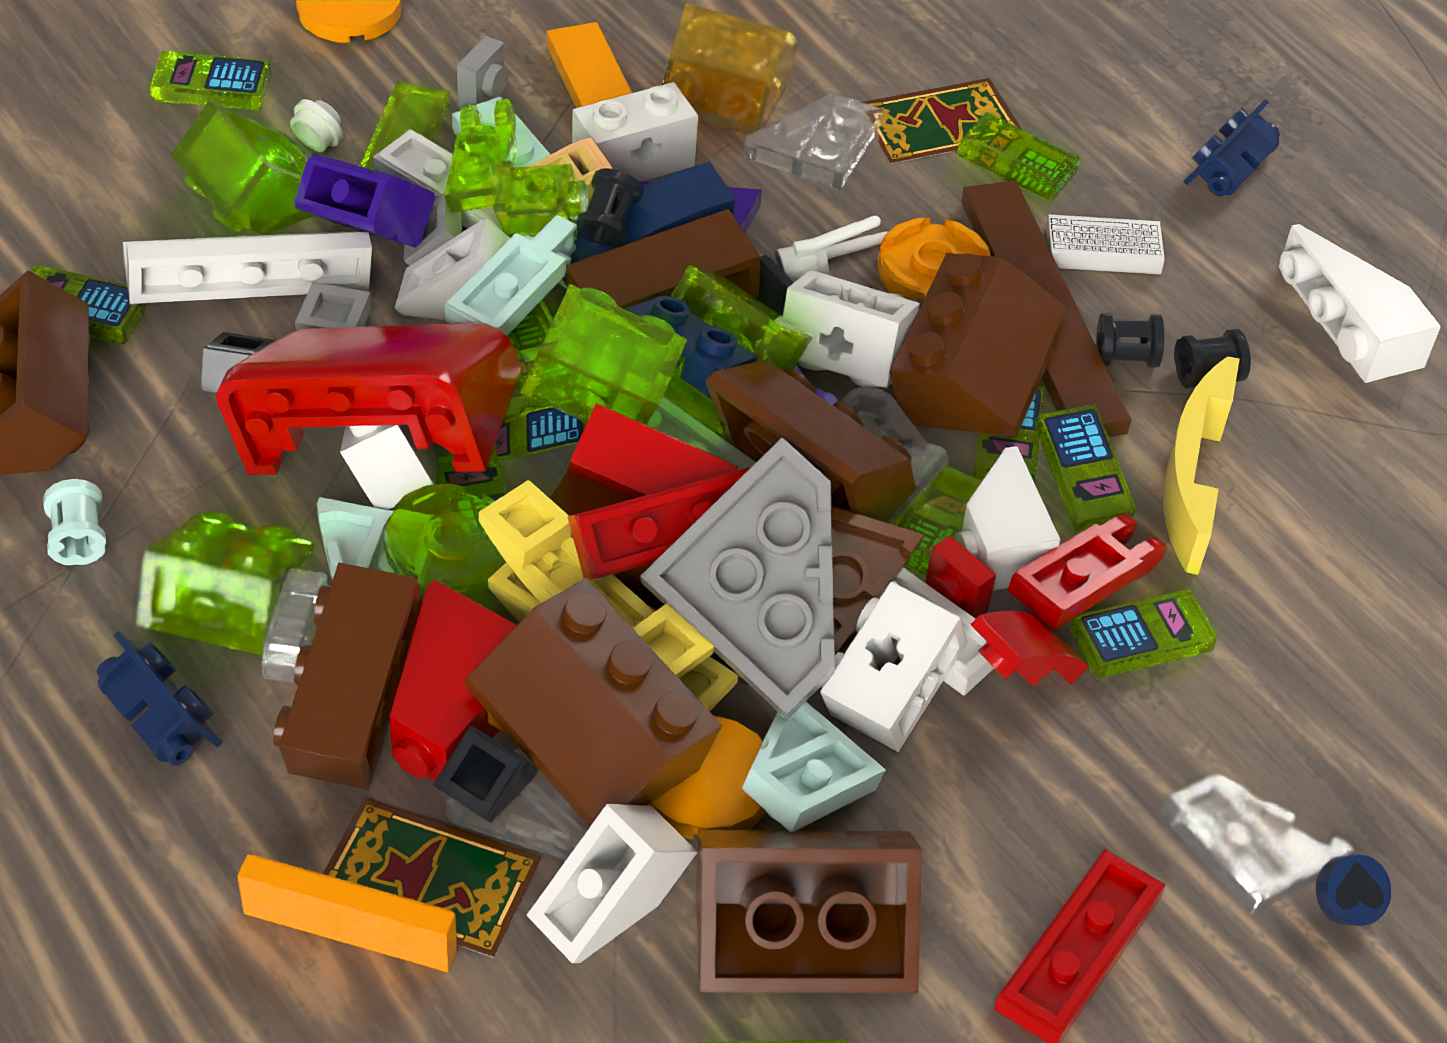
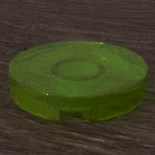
(453, 553)

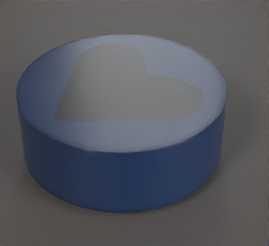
(1353, 889)

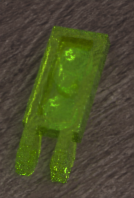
(477, 157)

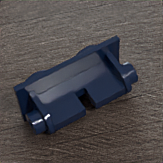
(1245, 147)
(707, 346)
(174, 715)

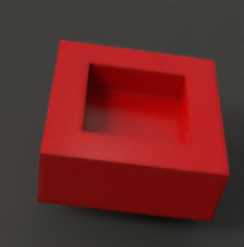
(960, 577)

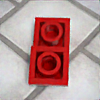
(1027, 646)

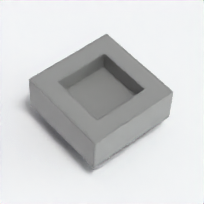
(482, 73)
(439, 229)
(333, 307)

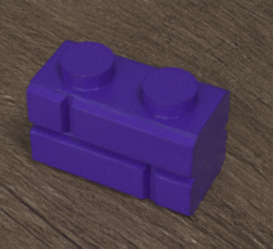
(364, 200)

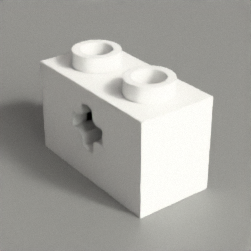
(642, 131)
(851, 326)
(893, 699)

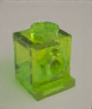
(535, 194)

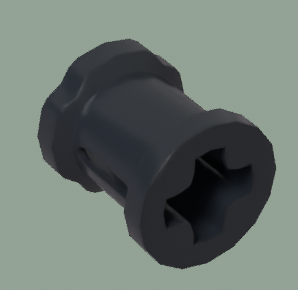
(609, 207)
(1150, 334)
(1197, 357)

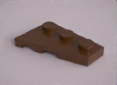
(864, 562)

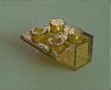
(730, 68)

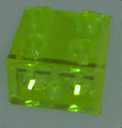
(218, 580)

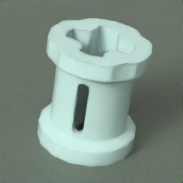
(74, 522)

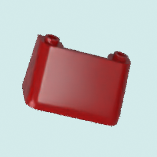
(435, 378)

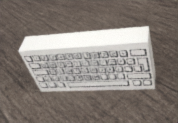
(1105, 244)

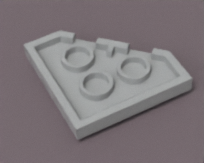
(761, 578)

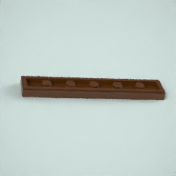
(1076, 369)

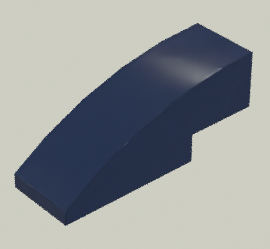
(667, 205)

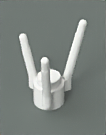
(815, 252)

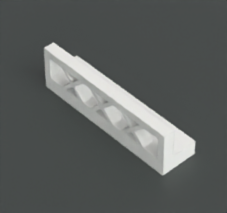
(245, 266)

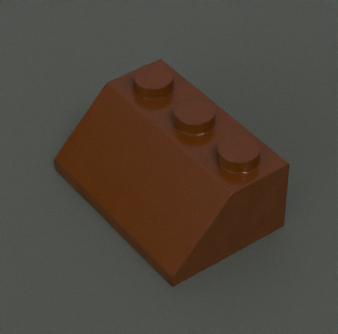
(977, 347)
(42, 375)
(763, 404)
(593, 704)
(808, 911)

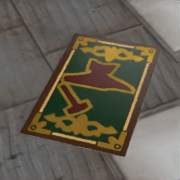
(935, 118)
(437, 867)

